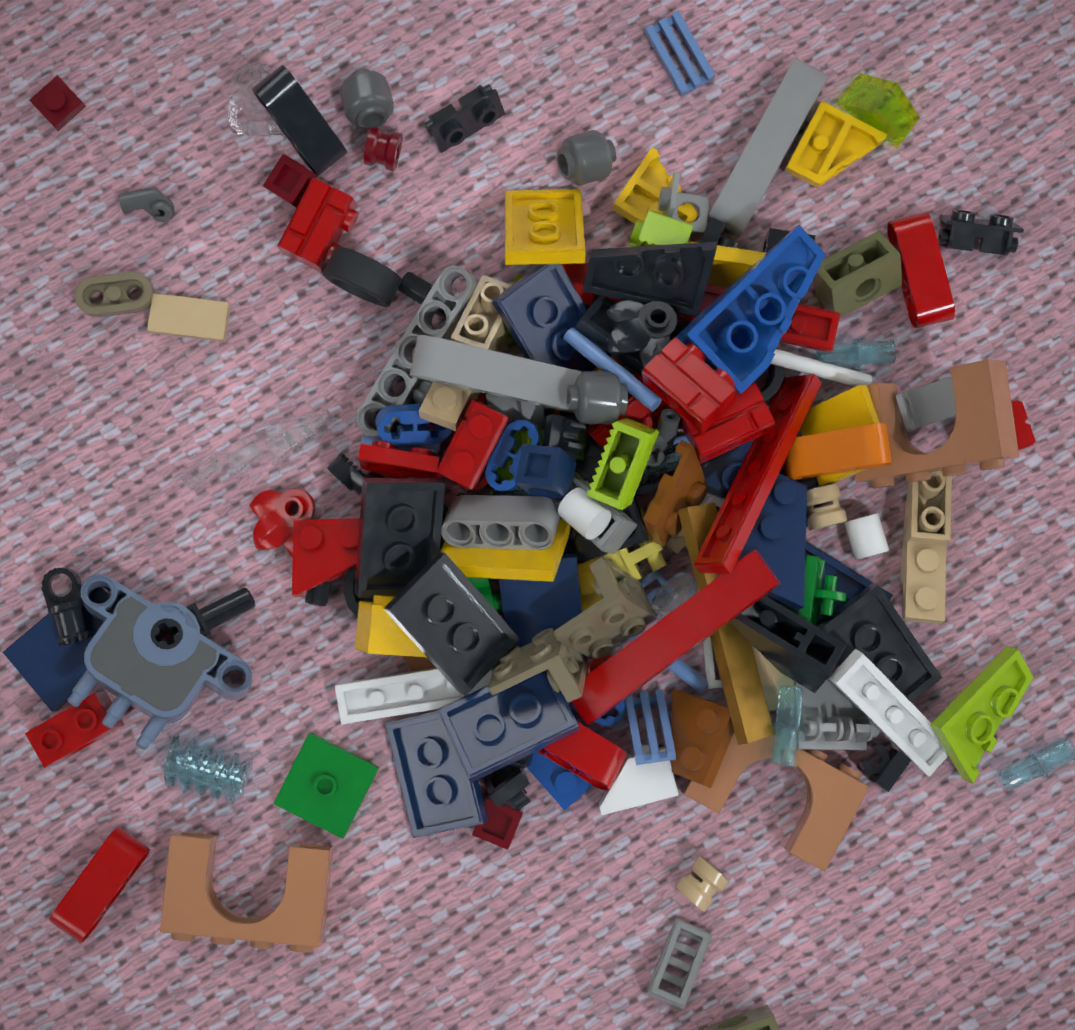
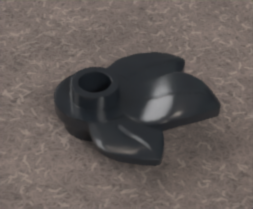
(637, 331)

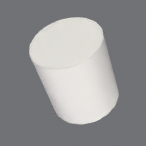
(584, 513)
(866, 536)

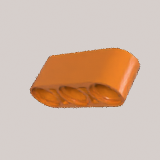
(839, 451)

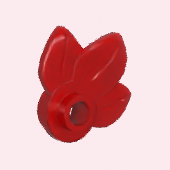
(276, 519)

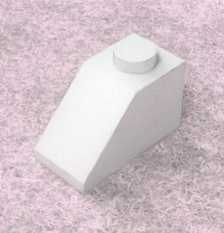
(639, 784)

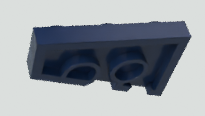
(781, 539)

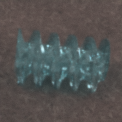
(205, 771)

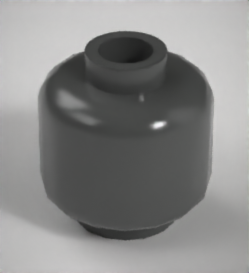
(367, 98)
(586, 157)
(597, 397)

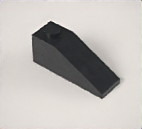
(790, 642)

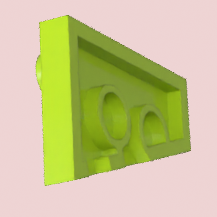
(976, 713)

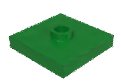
(326, 785)

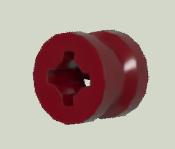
(382, 148)

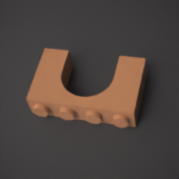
(981, 433)
(830, 801)
(194, 910)

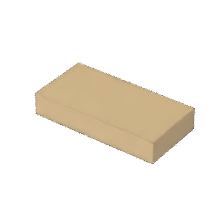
(189, 317)

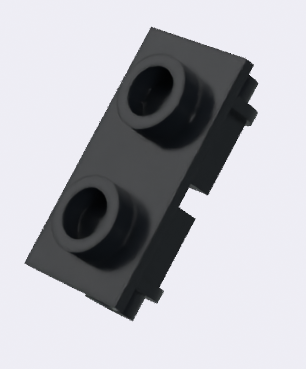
(479, 110)
(994, 233)

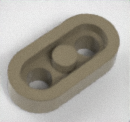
(116, 294)

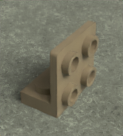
(618, 615)
(565, 666)

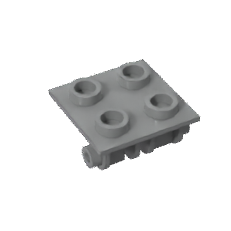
(832, 721)

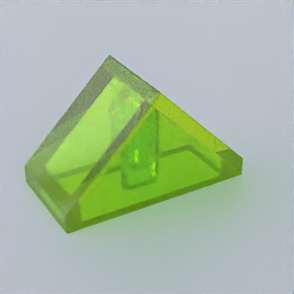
(880, 105)

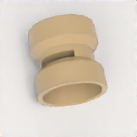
(826, 515)
(702, 883)

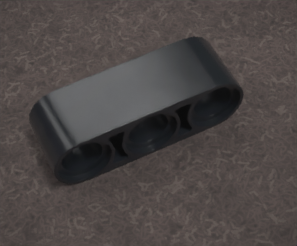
(299, 120)

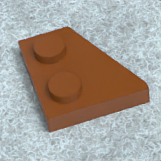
(675, 493)
(699, 736)

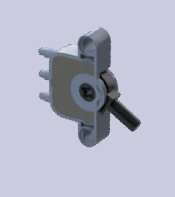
(150, 673)

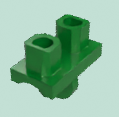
(813, 591)

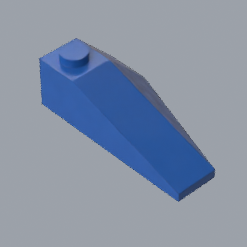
(754, 312)

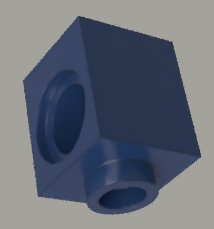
(545, 471)

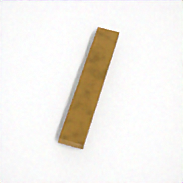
(731, 648)

